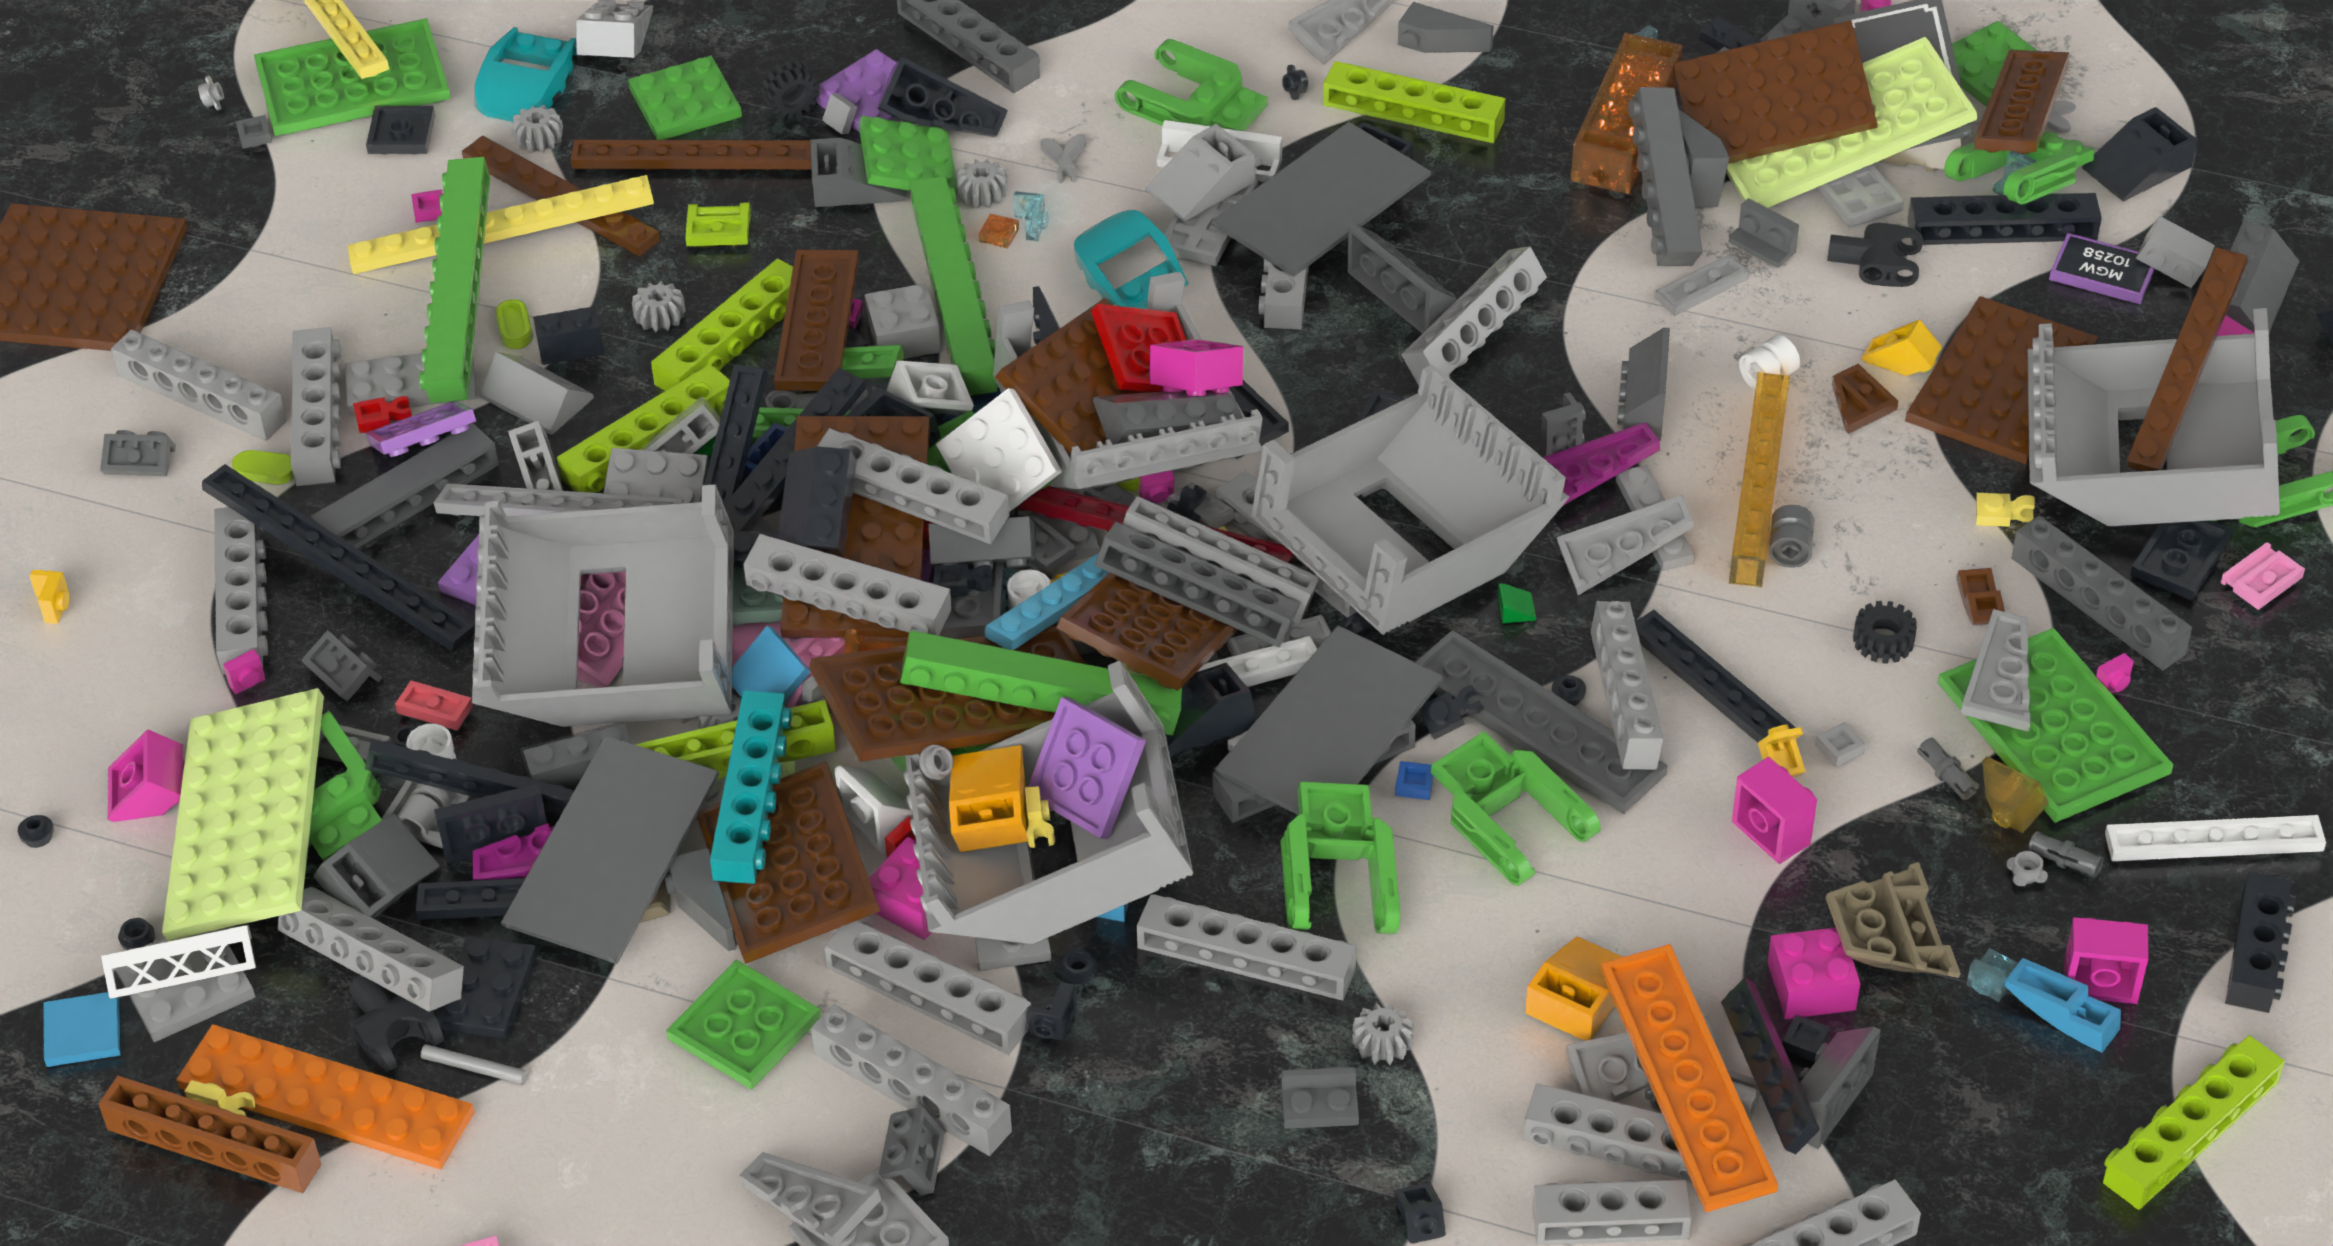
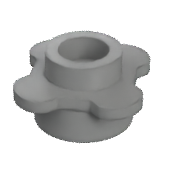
(211, 93)
(2027, 868)

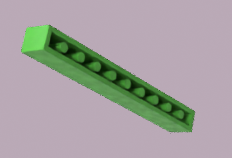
(456, 281)
(953, 283)

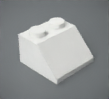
(931, 387)
(870, 804)

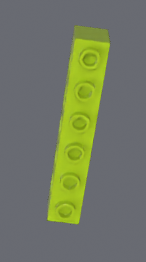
(1414, 101)
(727, 328)
(587, 463)
(711, 747)
(2192, 1121)

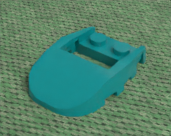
(507, 88)
(1110, 239)

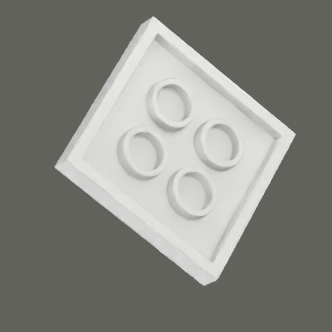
(1001, 450)

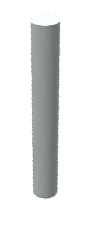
(474, 1064)

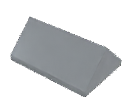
(532, 392)

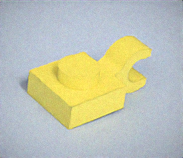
(1998, 510)
(1038, 813)
(216, 1096)

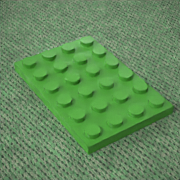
(319, 87)
(2078, 734)

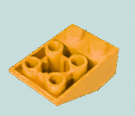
(988, 799)
(1572, 990)

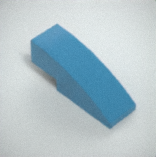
(2064, 1004)

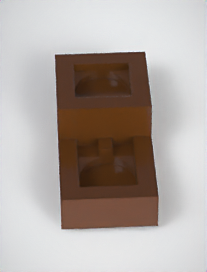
(1979, 594)

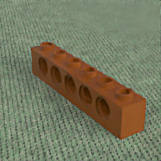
(210, 1134)

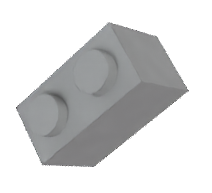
(2175, 252)

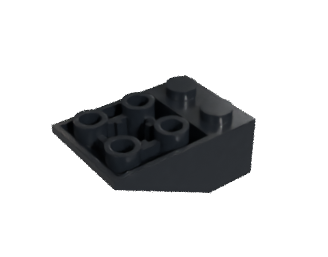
(2143, 155)
(1212, 707)

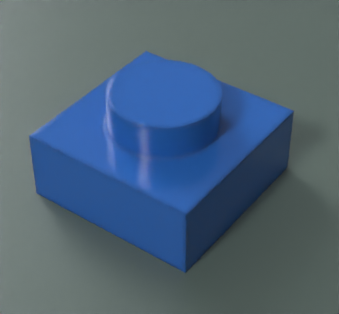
(1414, 780)

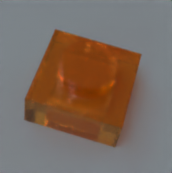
(999, 231)

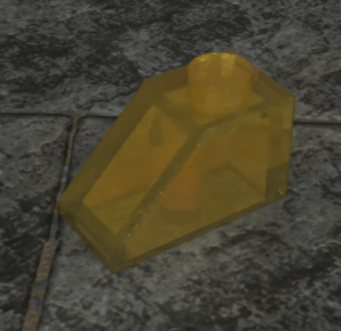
(2012, 795)

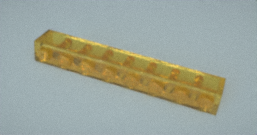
(1759, 480)

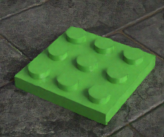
(1982, 57)
(684, 98)
(904, 153)
(743, 1024)

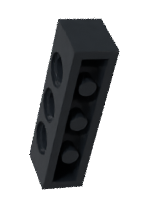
(2259, 943)

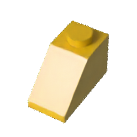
(1904, 349)

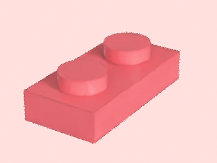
(434, 705)

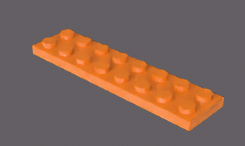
(1689, 1078)
(331, 1096)

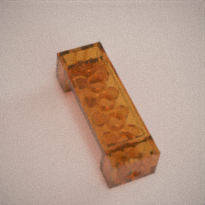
(1605, 144)

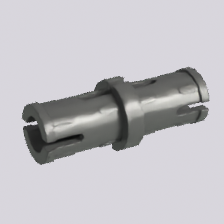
(1948, 768)
(2066, 854)

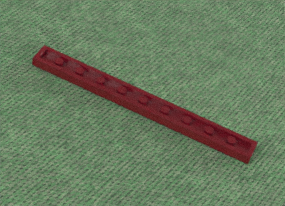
(1103, 514)

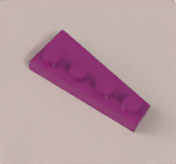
(1603, 458)
(510, 857)

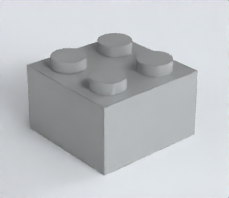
(904, 319)

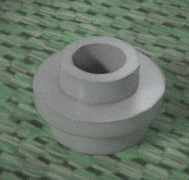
(935, 762)

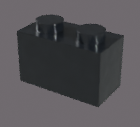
(568, 335)

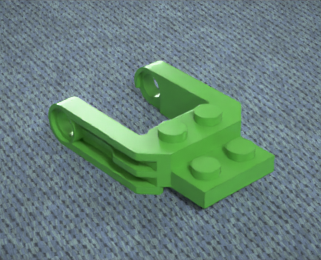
(1216, 101)
(2052, 171)
(2301, 495)
(1488, 779)
(344, 803)
(1339, 825)

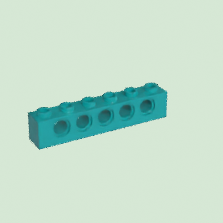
(749, 787)

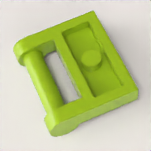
(718, 225)

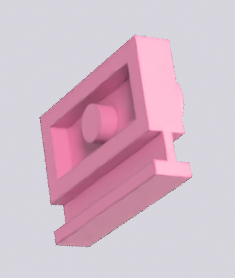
(2263, 576)

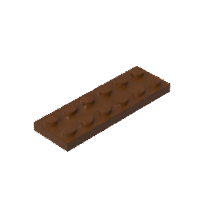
(2022, 101)
(816, 318)

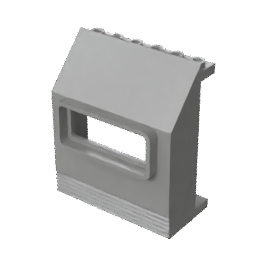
(1138, 456)
(2220, 457)
(1443, 464)
(675, 611)
(995, 888)

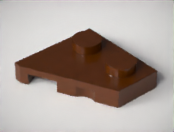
(1861, 398)

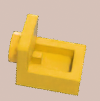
(52, 593)
(1783, 748)

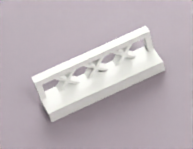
(1265, 147)
(176, 947)

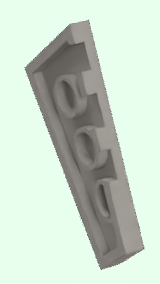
(811, 1197)

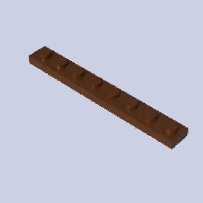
(691, 154)
(542, 184)
(2187, 361)

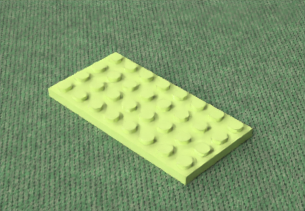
(1912, 104)
(244, 815)

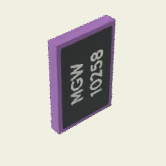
(2101, 269)

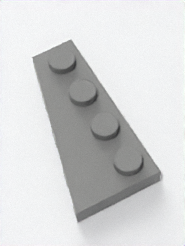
(1334, 24)
(1616, 543)
(2000, 675)
(1609, 1066)

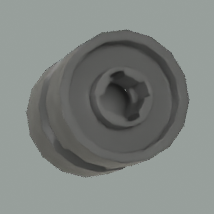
(1791, 536)

